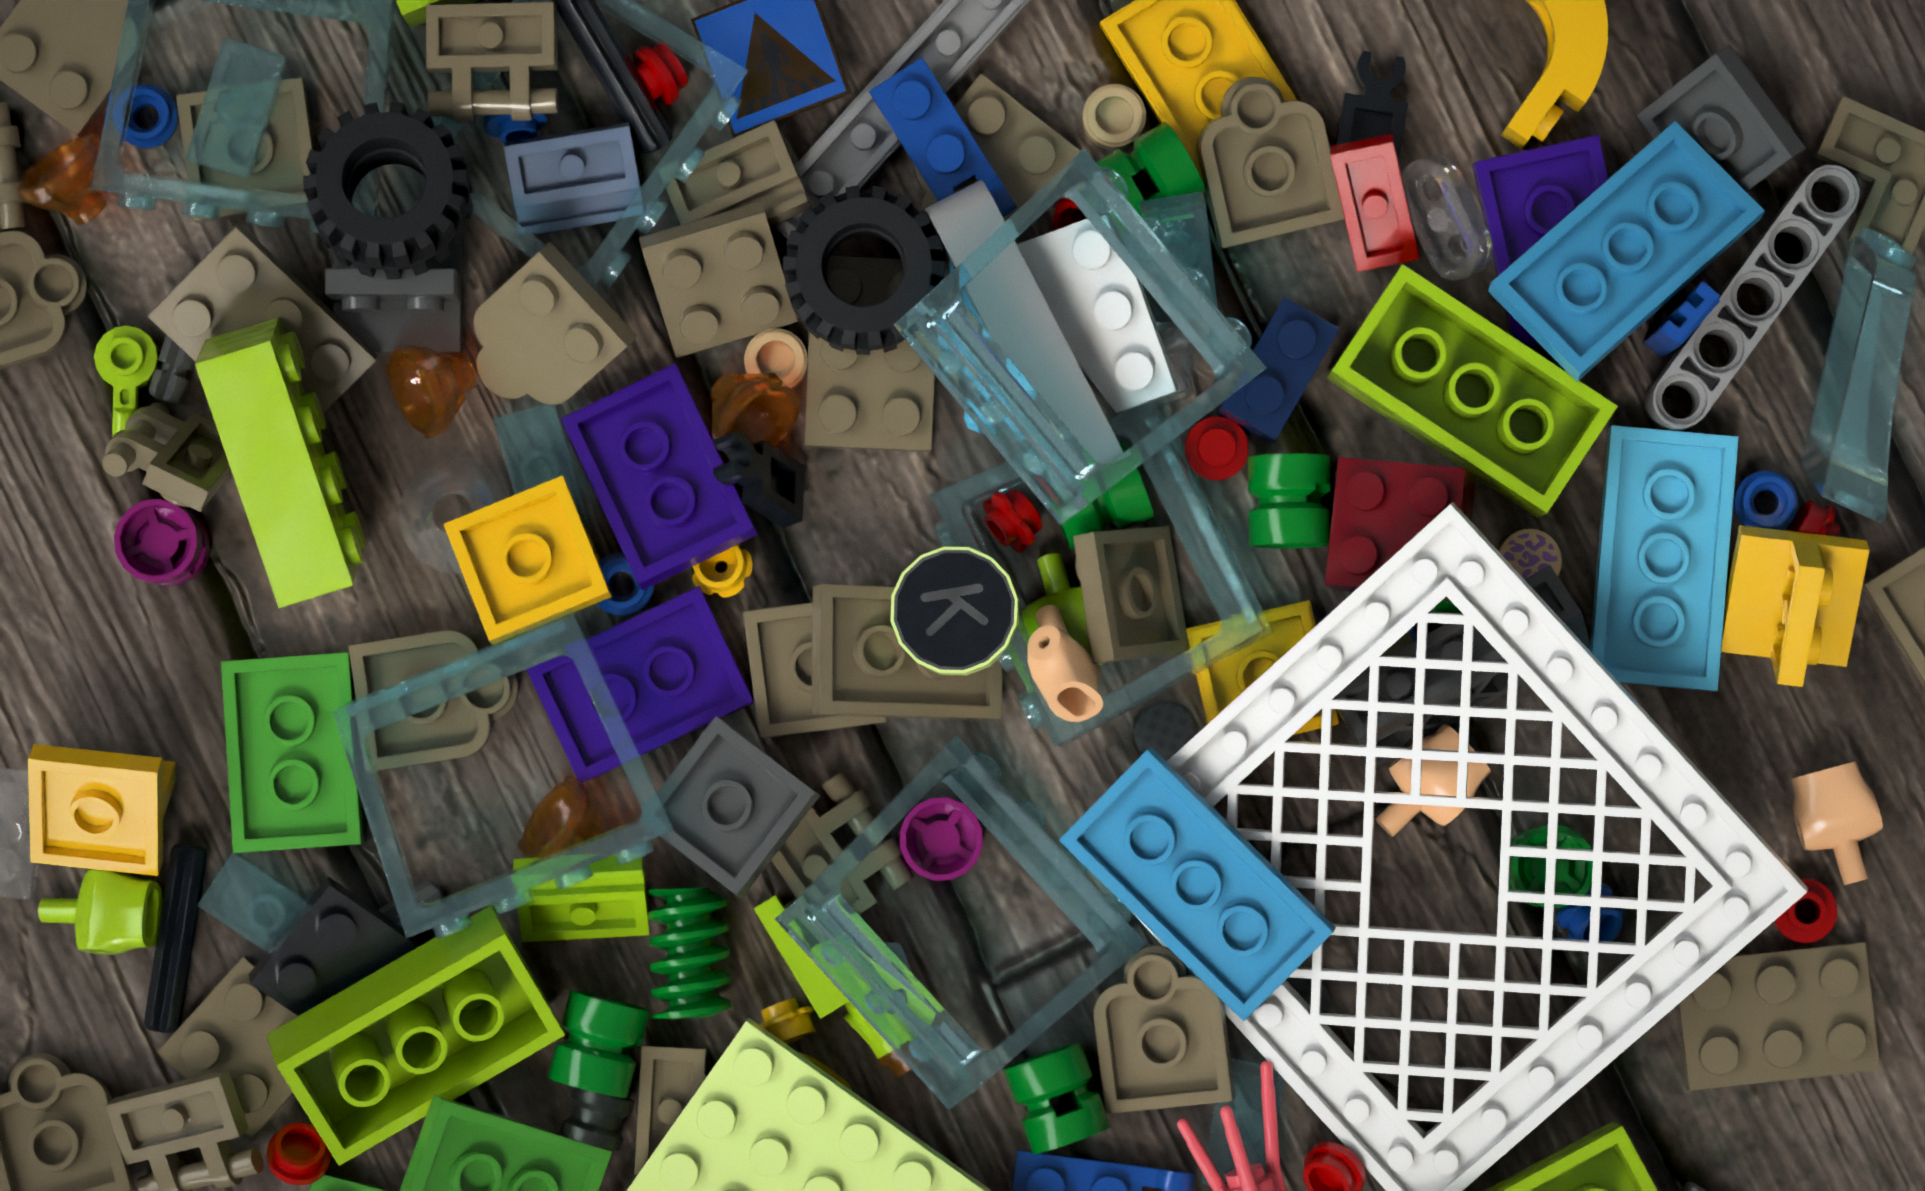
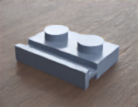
(572, 177)

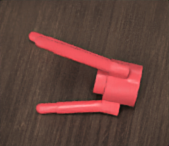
(1246, 1175)

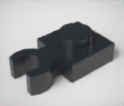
(1373, 111)
(768, 477)

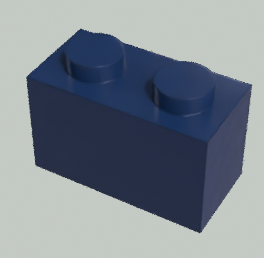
(1291, 352)

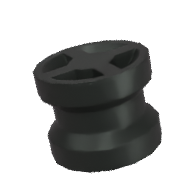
(596, 1119)

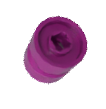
(162, 543)
(941, 839)

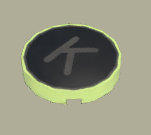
(955, 610)

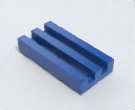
(1682, 320)

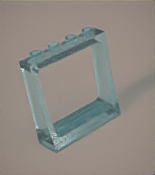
(677, 161)
(206, 198)
(1860, 375)
(1003, 398)
(1203, 539)
(457, 678)
(888, 990)

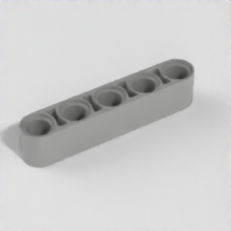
(1775, 279)
(1020, 318)

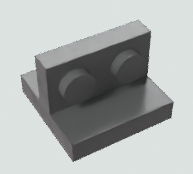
(1728, 118)
(405, 310)
(732, 806)

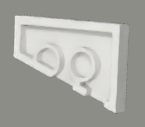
(1101, 314)

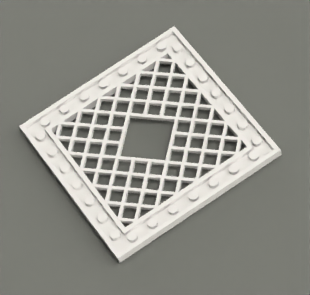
(1745, 874)

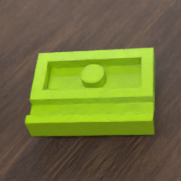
(600, 907)

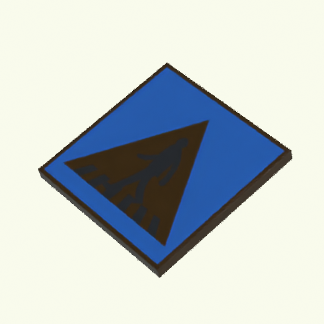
(786, 57)

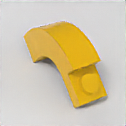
(1573, 65)

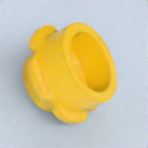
(729, 582)
(788, 1020)

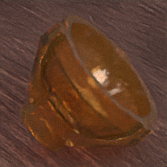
(65, 180)
(429, 386)
(755, 406)
(561, 820)

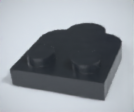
(328, 949)

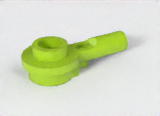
(127, 362)

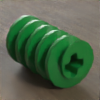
(689, 953)

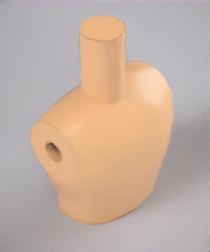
(1063, 668)
(1437, 779)
(1835, 813)

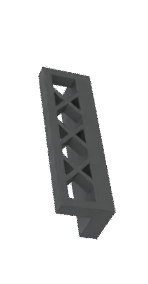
(1444, 685)

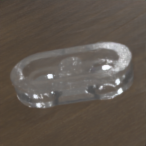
(1446, 218)

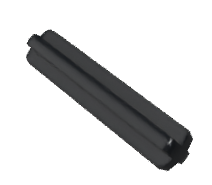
(615, 73)
(175, 938)

